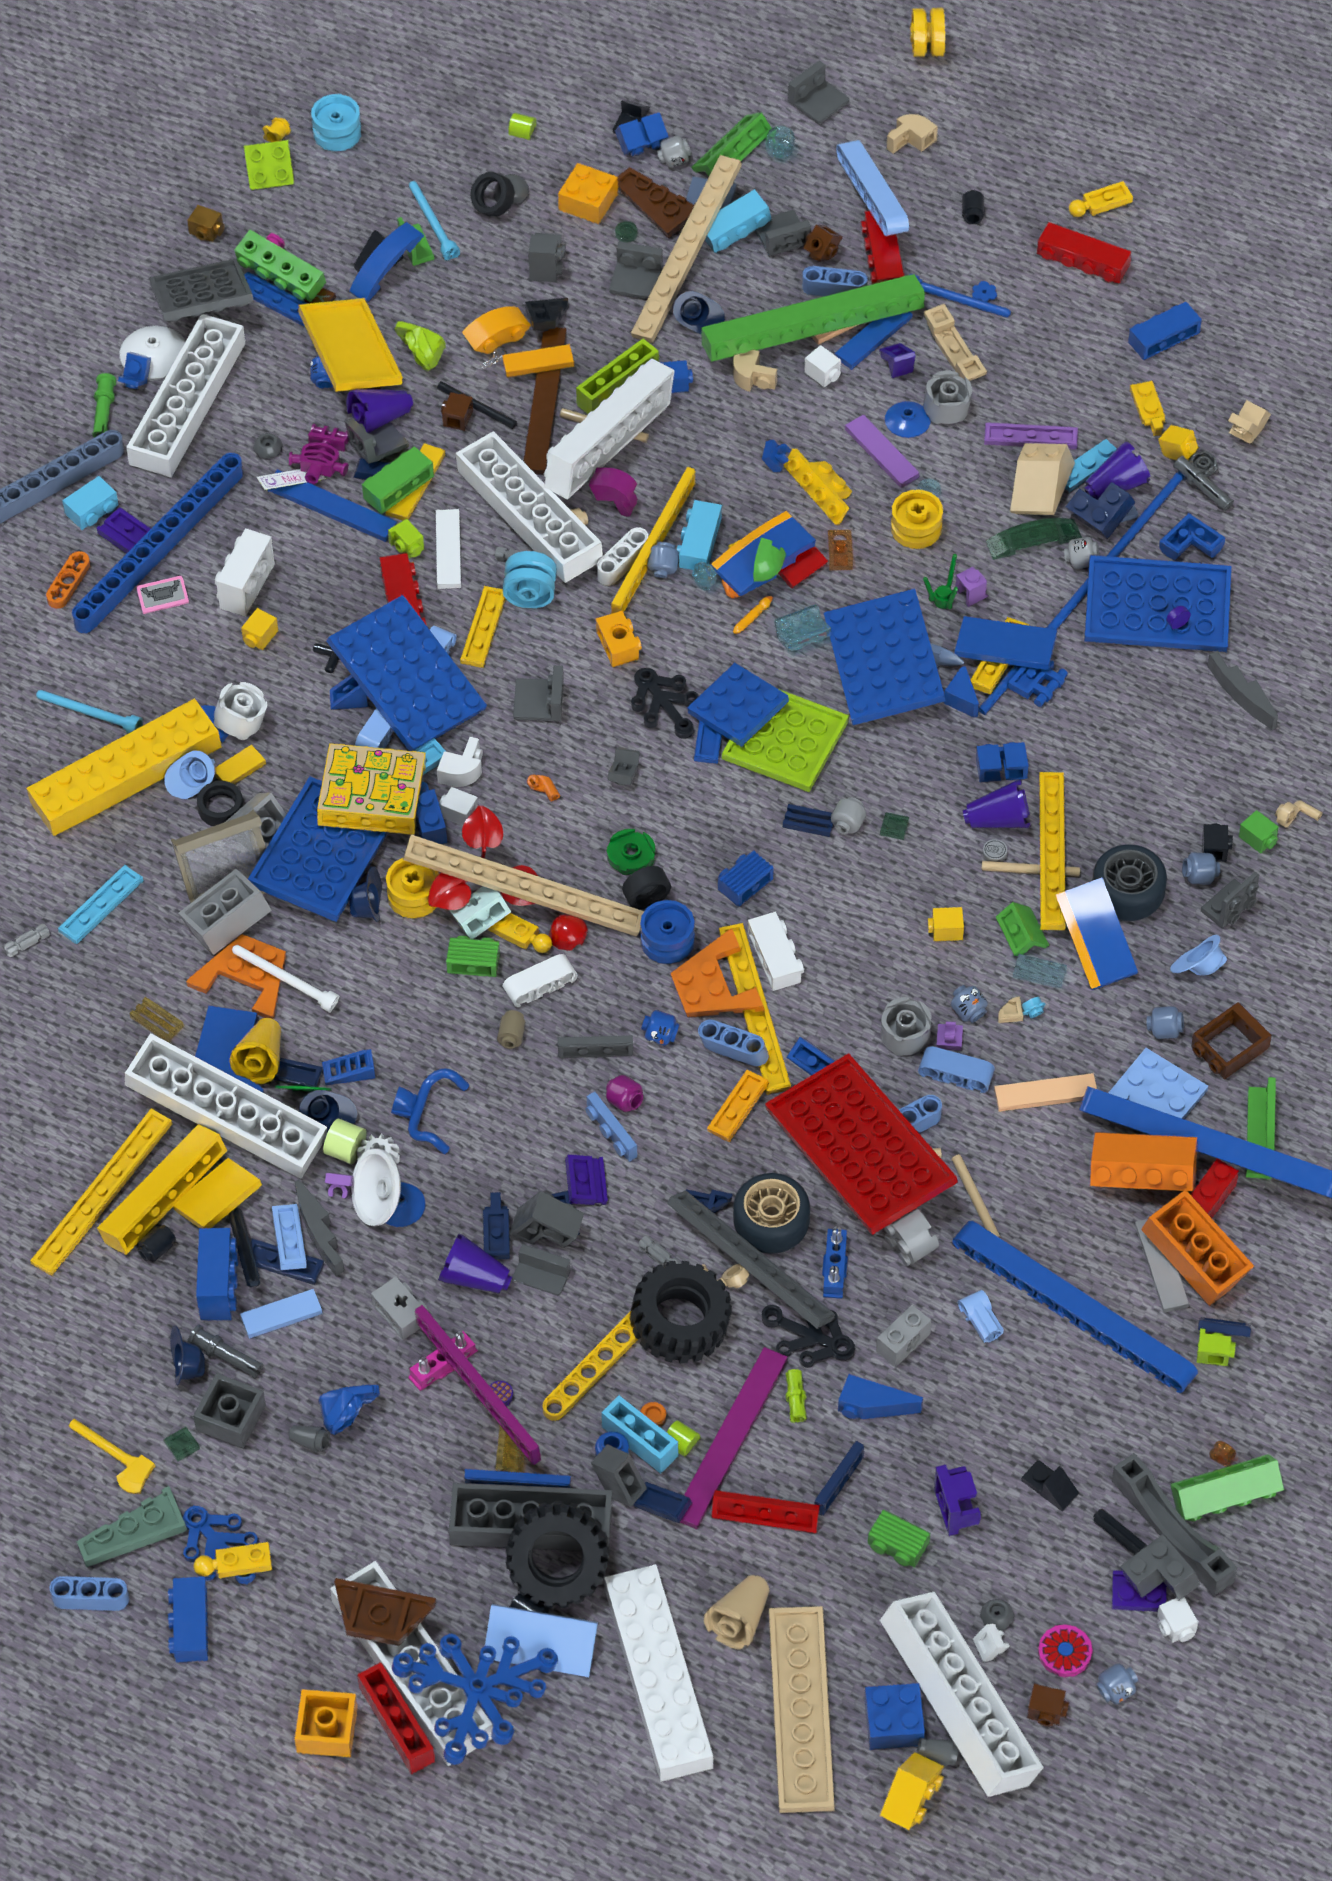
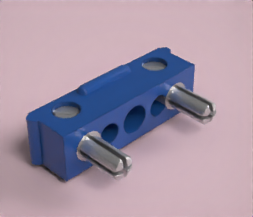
(835, 1272)

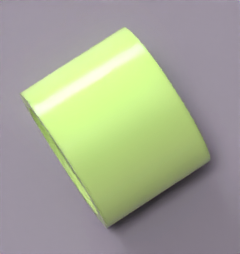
(344, 1140)

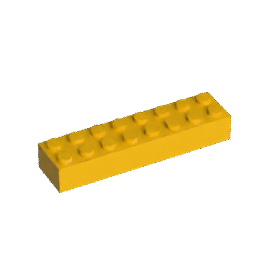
(122, 767)

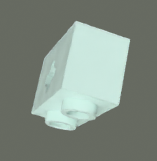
(481, 912)

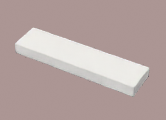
(448, 549)

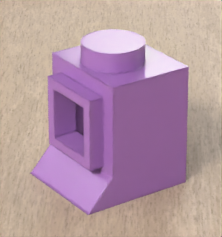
(974, 583)

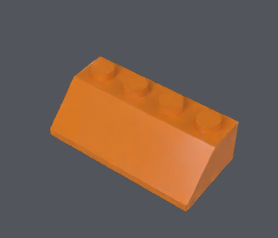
(1144, 1161)
(1197, 1247)

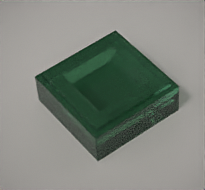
(894, 826)
(181, 1444)

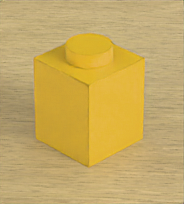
(1178, 442)
(259, 629)
(946, 924)

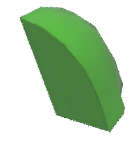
(767, 561)

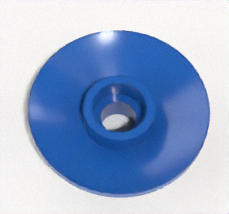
(904, 425)
(410, 1209)

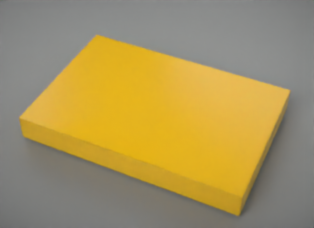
(217, 1194)

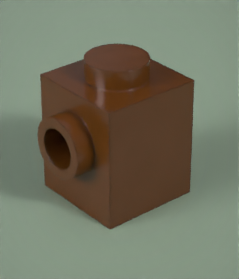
(457, 411)
(1047, 1705)

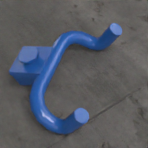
(412, 1105)

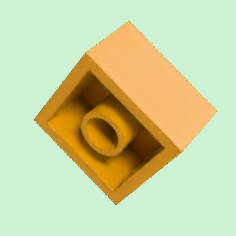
(588, 193)
(326, 1723)

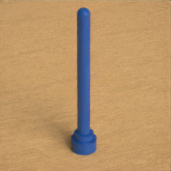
(963, 299)

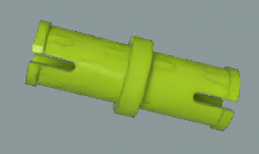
(795, 1395)

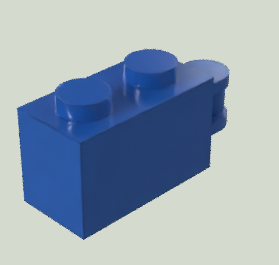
(429, 816)

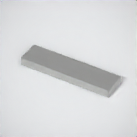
(1164, 1274)

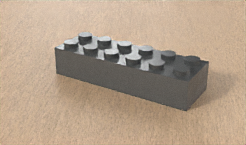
(488, 1513)

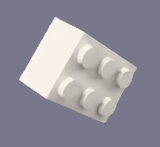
(244, 572)

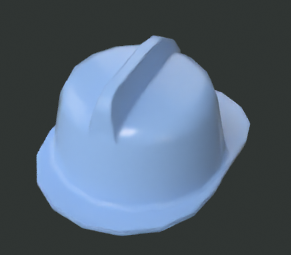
(189, 774)
(1202, 959)

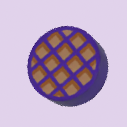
(503, 1391)

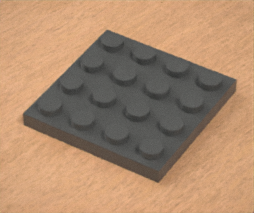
(201, 290)

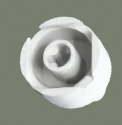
(240, 710)

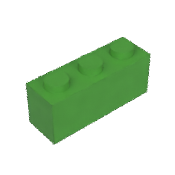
(397, 480)

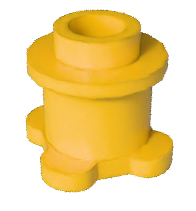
(277, 130)

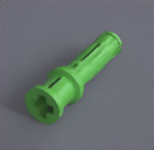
(104, 397)

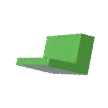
(421, 252)
(1021, 928)

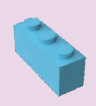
(738, 221)
(699, 534)
(643, 1435)

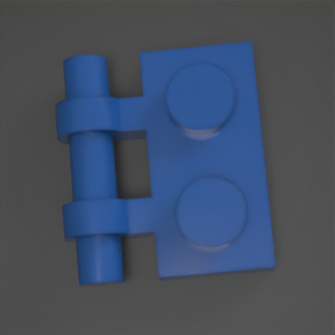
(1029, 681)

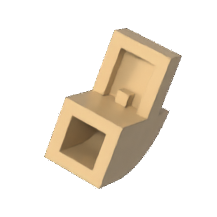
(912, 129)
(749, 372)
(1248, 422)

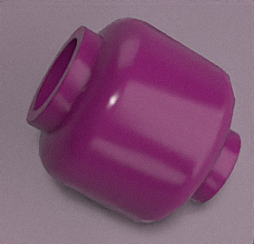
(624, 1093)

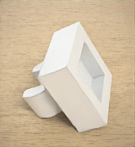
(990, 1642)

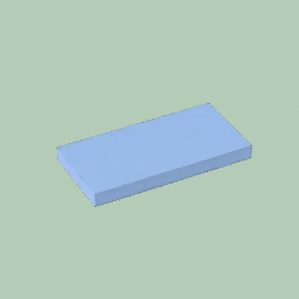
(568, 1637)

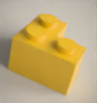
(910, 1788)

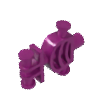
(321, 454)

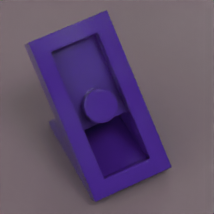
(900, 359)

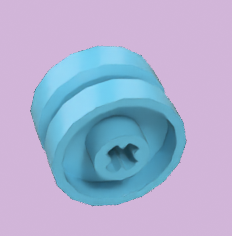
(336, 122)
(529, 579)

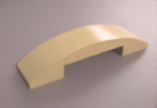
(952, 345)

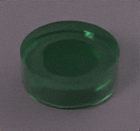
(626, 231)

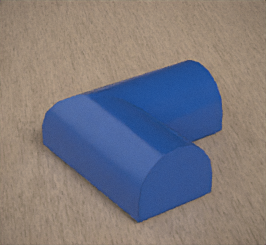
(1191, 532)

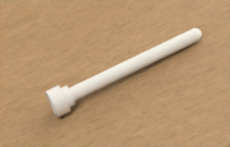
(326, 999)

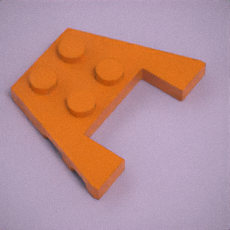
(244, 972)
(703, 984)

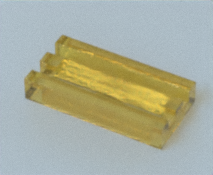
(141, 1008)

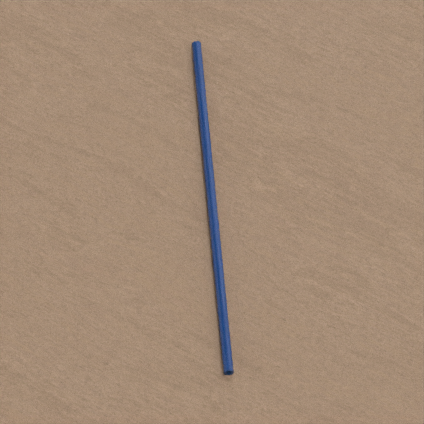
(1082, 591)

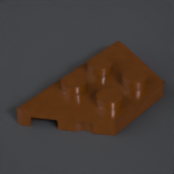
(380, 1612)

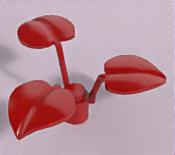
(478, 831)

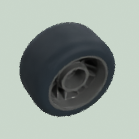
(1133, 880)

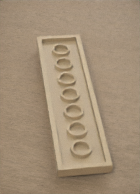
(801, 1710)

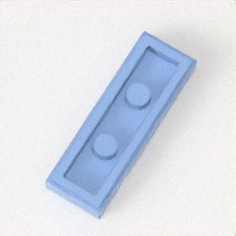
(289, 1237)
(281, 1313)

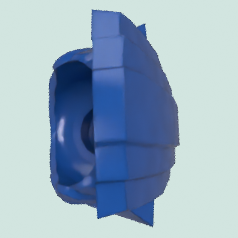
(343, 1405)

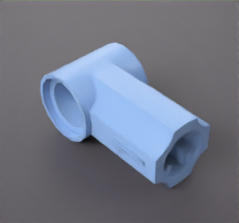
(979, 1312)

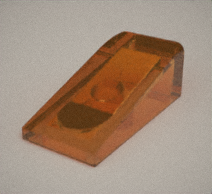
(840, 550)

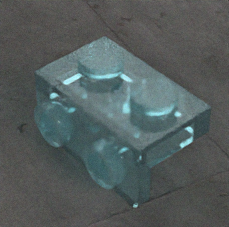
(801, 628)

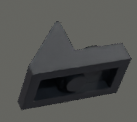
(629, 112)
(1050, 1484)

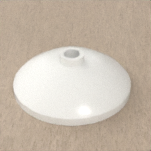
(156, 342)
(375, 1187)

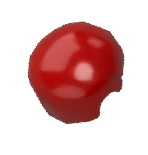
(567, 932)

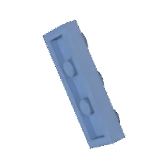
(611, 1127)

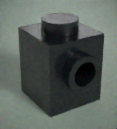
(1216, 841)

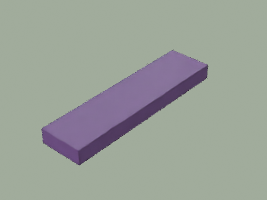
(1020, 434)
(882, 451)

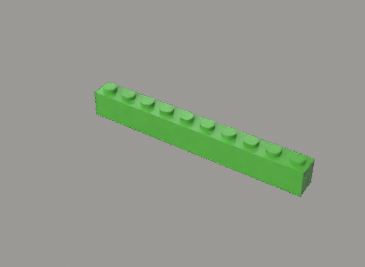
(813, 317)

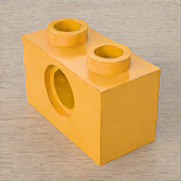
(618, 638)

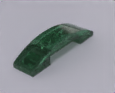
(1032, 534)

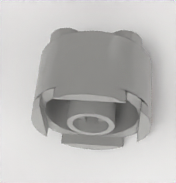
(947, 397)
(905, 1026)
(911, 1237)

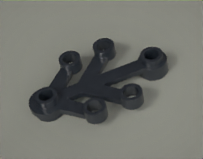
(663, 699)
(810, 1337)

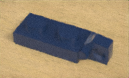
(496, 1228)

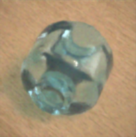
(780, 140)

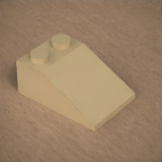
(1041, 478)

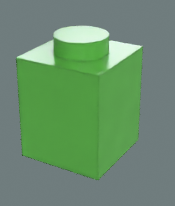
(1259, 832)

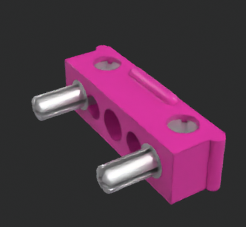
(431, 1368)

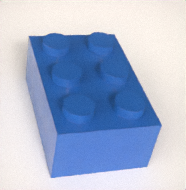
(216, 1274)

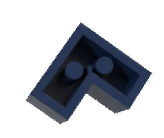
(1101, 514)

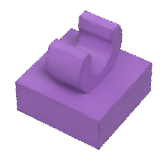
(949, 1036)
(338, 1180)

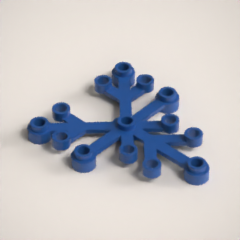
(434, 1673)

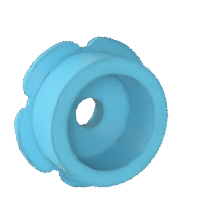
(1033, 1007)

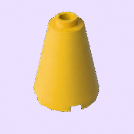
(258, 1052)

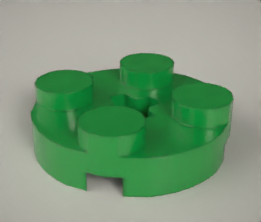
(626, 839)

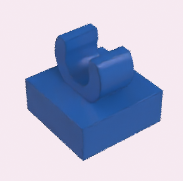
(775, 455)

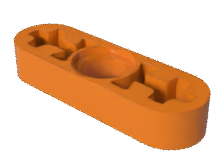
(68, 570)

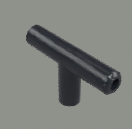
(327, 650)

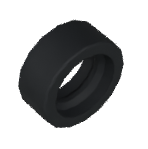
(505, 201)
(218, 788)
(646, 887)

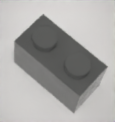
(619, 1474)

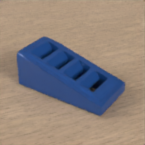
(358, 1074)

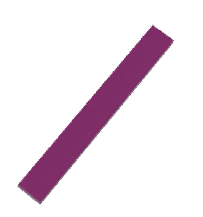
(478, 1385)
(732, 1434)

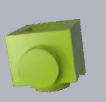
(406, 538)
(1215, 1348)

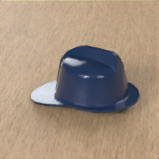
(697, 306)
(367, 896)
(327, 1107)
(187, 1357)

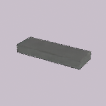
(595, 1046)

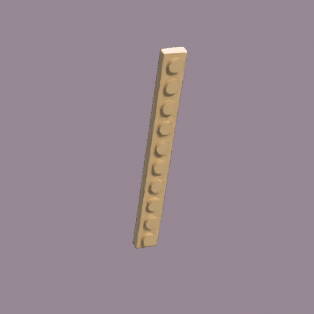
(686, 249)
(523, 885)

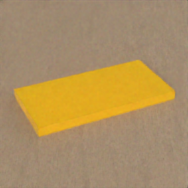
(350, 344)

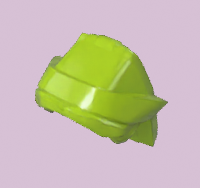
(423, 343)

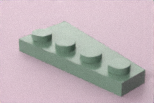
(147, 1524)

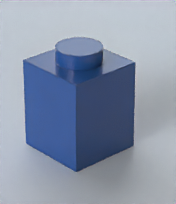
(682, 375)

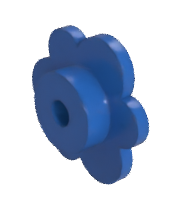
(984, 291)

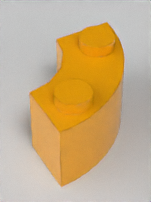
(496, 329)

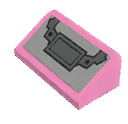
(162, 594)

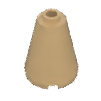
(738, 1612)

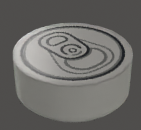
(995, 850)

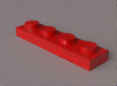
(765, 1511)

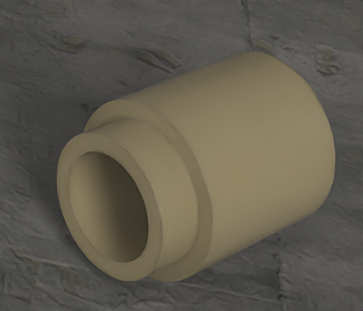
(511, 1029)

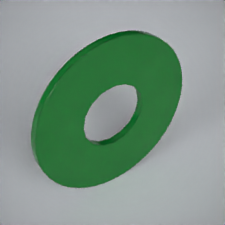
(302, 1088)

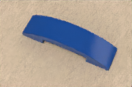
(383, 259)

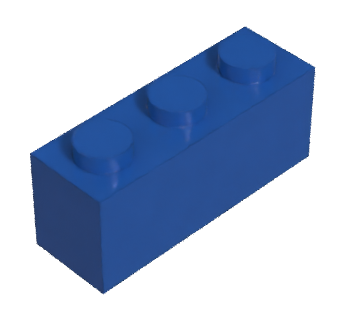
(1164, 330)
(188, 1619)

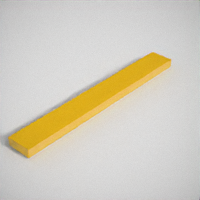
(657, 535)
(1051, 849)
(759, 1023)
(101, 1192)

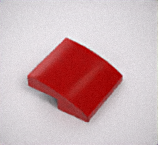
(805, 565)

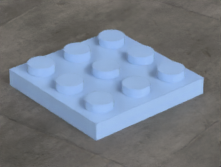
(1160, 1085)

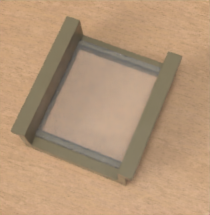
(218, 851)

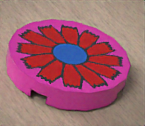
(1065, 1650)

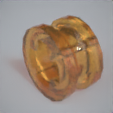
(1222, 1453)

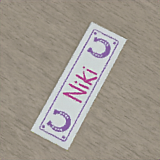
(283, 479)

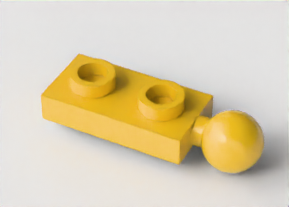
(1101, 200)
(521, 933)
(236, 1561)

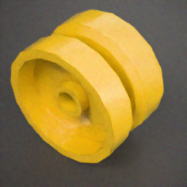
(927, 32)
(916, 519)
(409, 888)

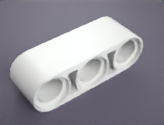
(621, 557)
(539, 979)

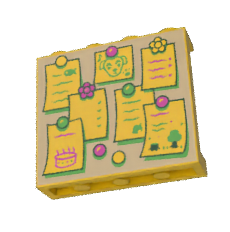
(371, 788)

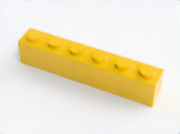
(162, 1189)

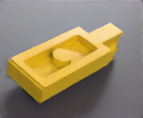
(1148, 406)

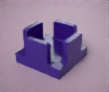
(953, 1493)

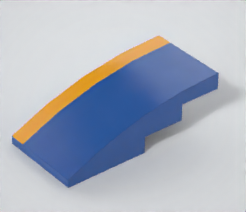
(737, 563)
(1097, 934)

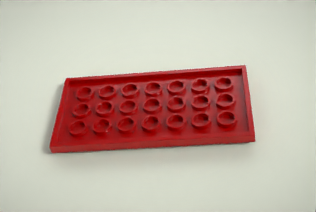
(861, 1143)

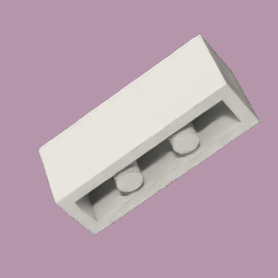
(775, 951)

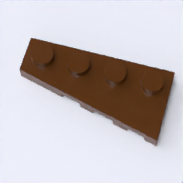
(656, 202)

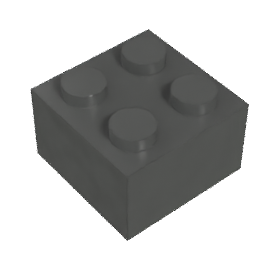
(229, 1410)

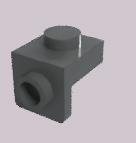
(624, 766)

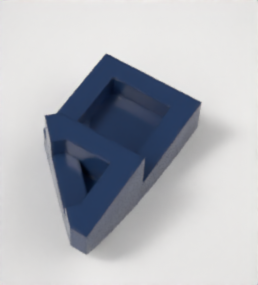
(712, 1201)

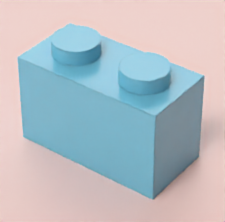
(90, 503)

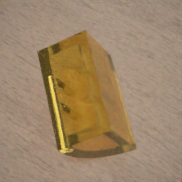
(509, 1456)

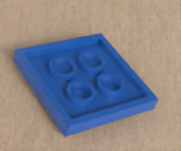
(738, 704)

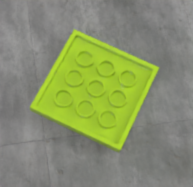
(792, 743)

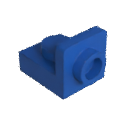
(135, 370)

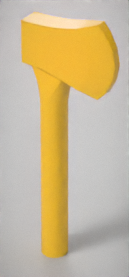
(138, 1468)

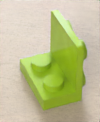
(268, 165)

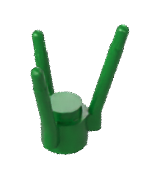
(943, 595)

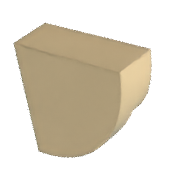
(1011, 1011)

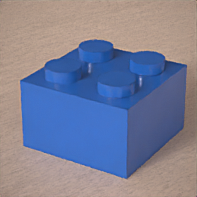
(894, 1716)

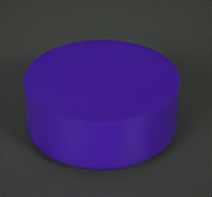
(1178, 617)

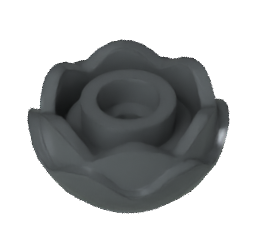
(267, 451)
(1205, 461)
(1005, 1612)

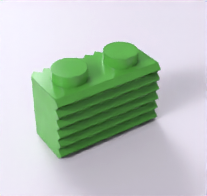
(473, 956)
(898, 1539)

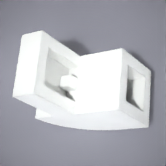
(461, 770)

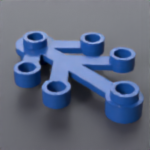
(214, 1540)

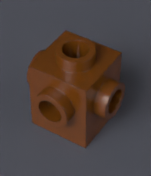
(822, 243)

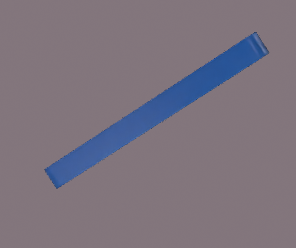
(157, 543)
(1209, 1141)
(1075, 1305)

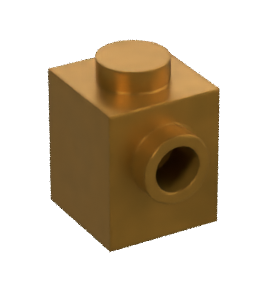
(205, 223)

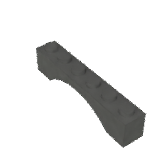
(1144, 1493)

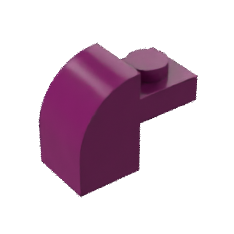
(615, 486)

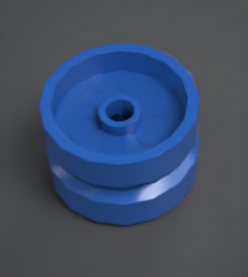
(667, 932)

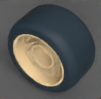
(771, 1212)

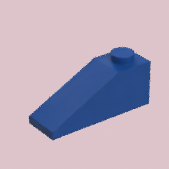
(873, 1400)

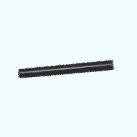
(481, 407)

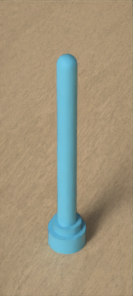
(448, 246)
(128, 723)

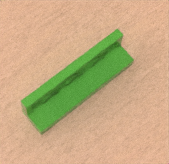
(736, 143)
(1261, 1119)

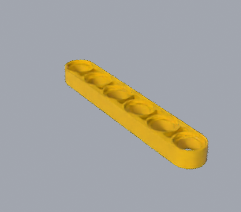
(592, 1361)

